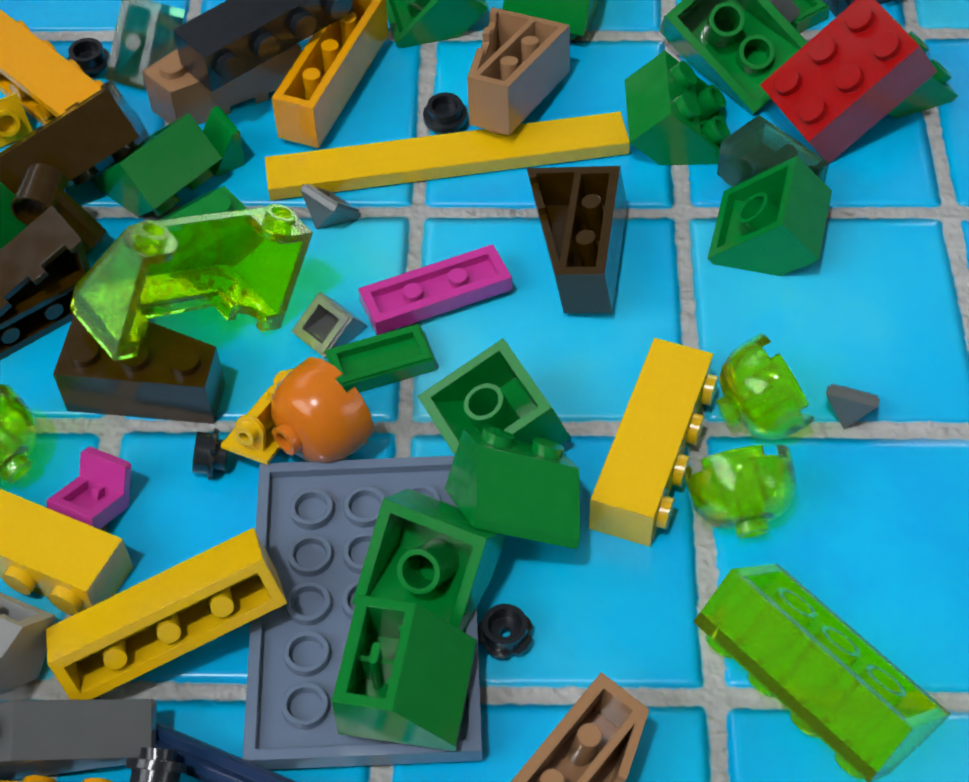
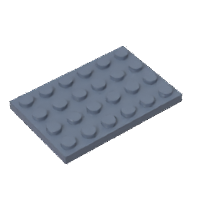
(317, 534)

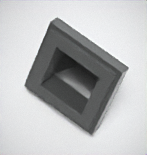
(326, 207)
(850, 403)

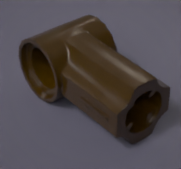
(47, 187)

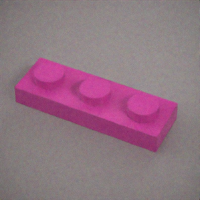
(435, 289)

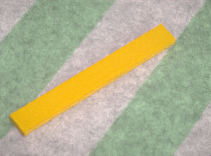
(447, 155)

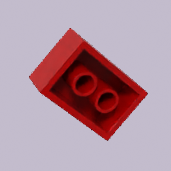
(848, 77)

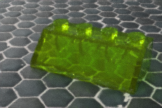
(819, 670)

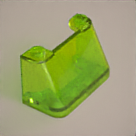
(184, 264)

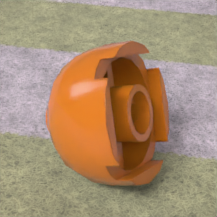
(317, 415)

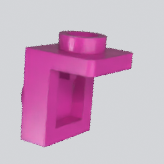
(98, 492)

